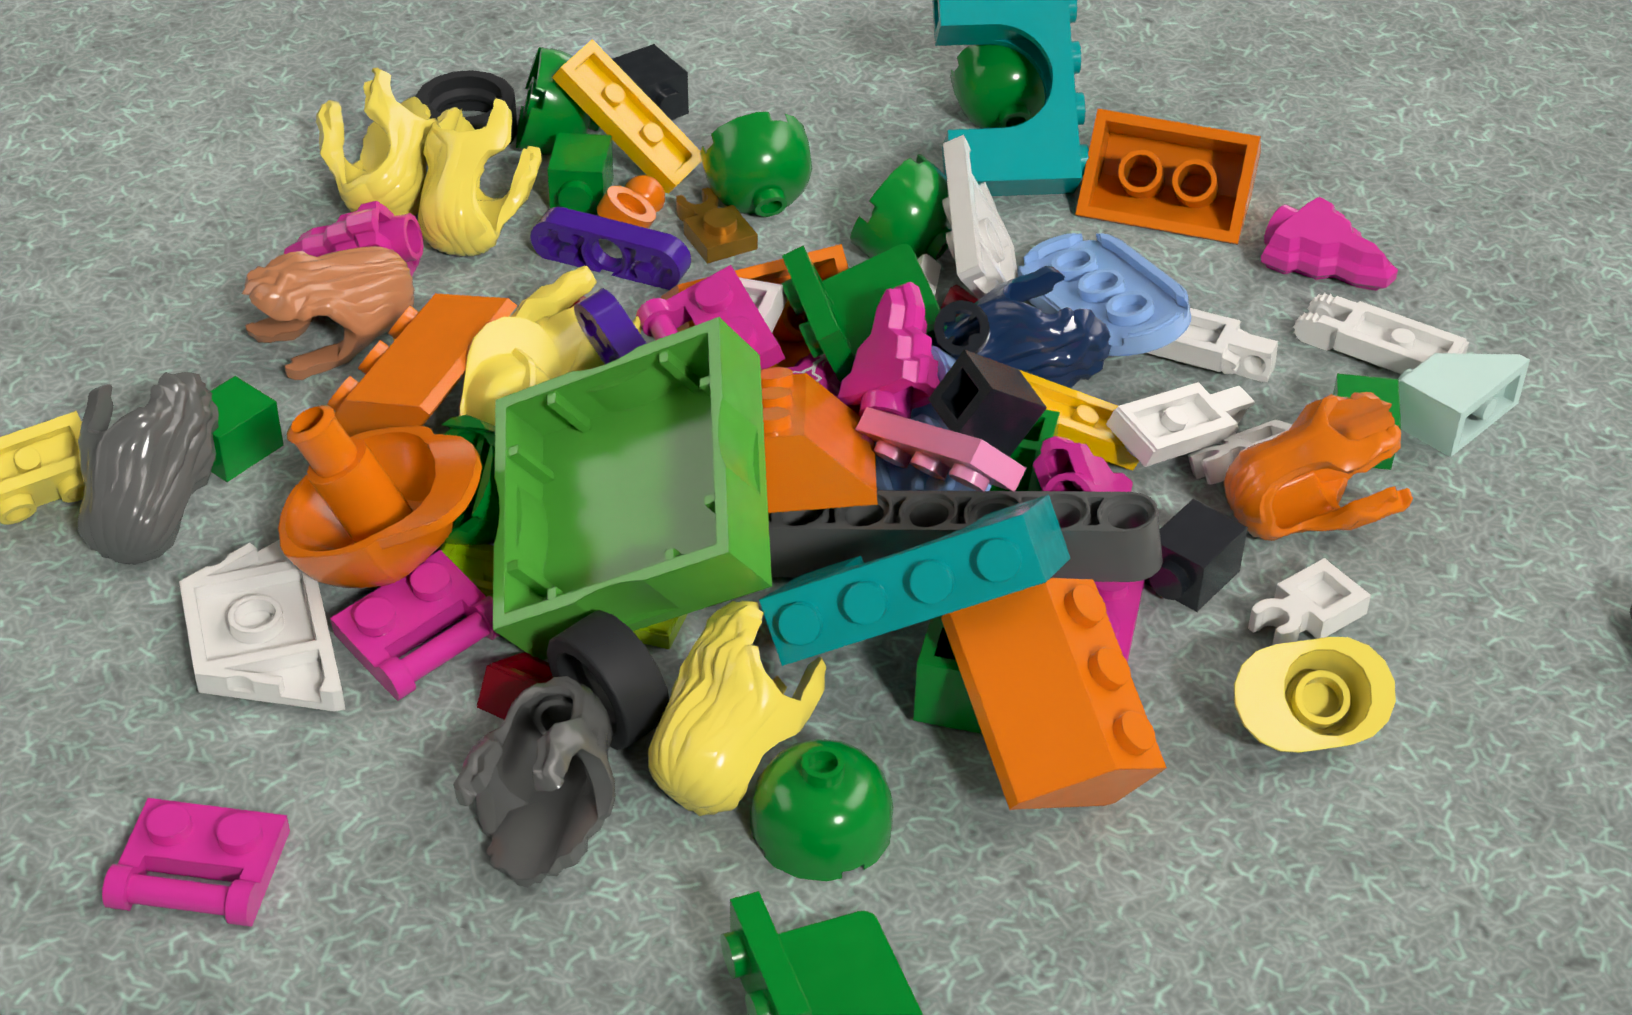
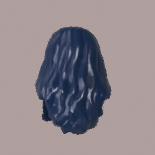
(1050, 346)

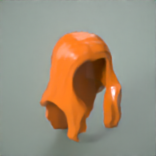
(1303, 472)

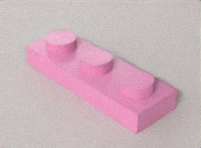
(939, 451)

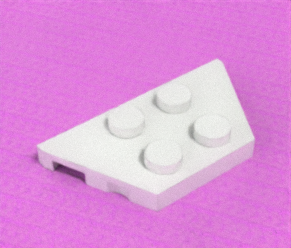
(978, 234)
(261, 631)

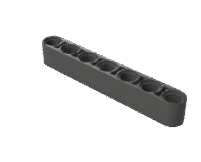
(1105, 532)

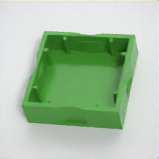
(632, 488)

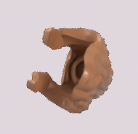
(354, 287)

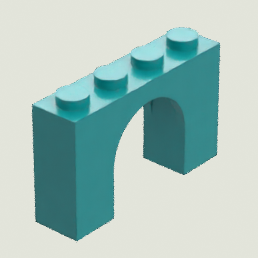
(1046, 150)
(965, 568)

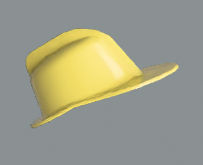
(505, 360)
(1314, 694)

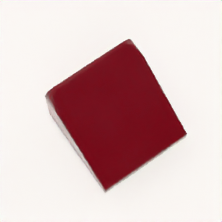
(507, 679)

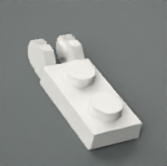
(1373, 334)

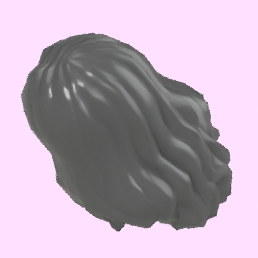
(144, 467)
(542, 780)

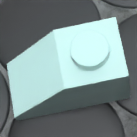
(1459, 396)

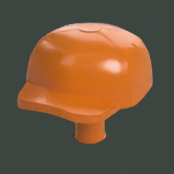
(372, 499)

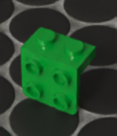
(845, 305)
(816, 968)

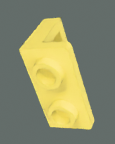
(40, 467)

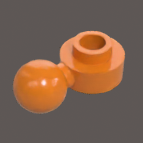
(634, 202)

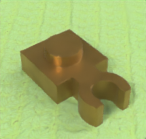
(715, 230)

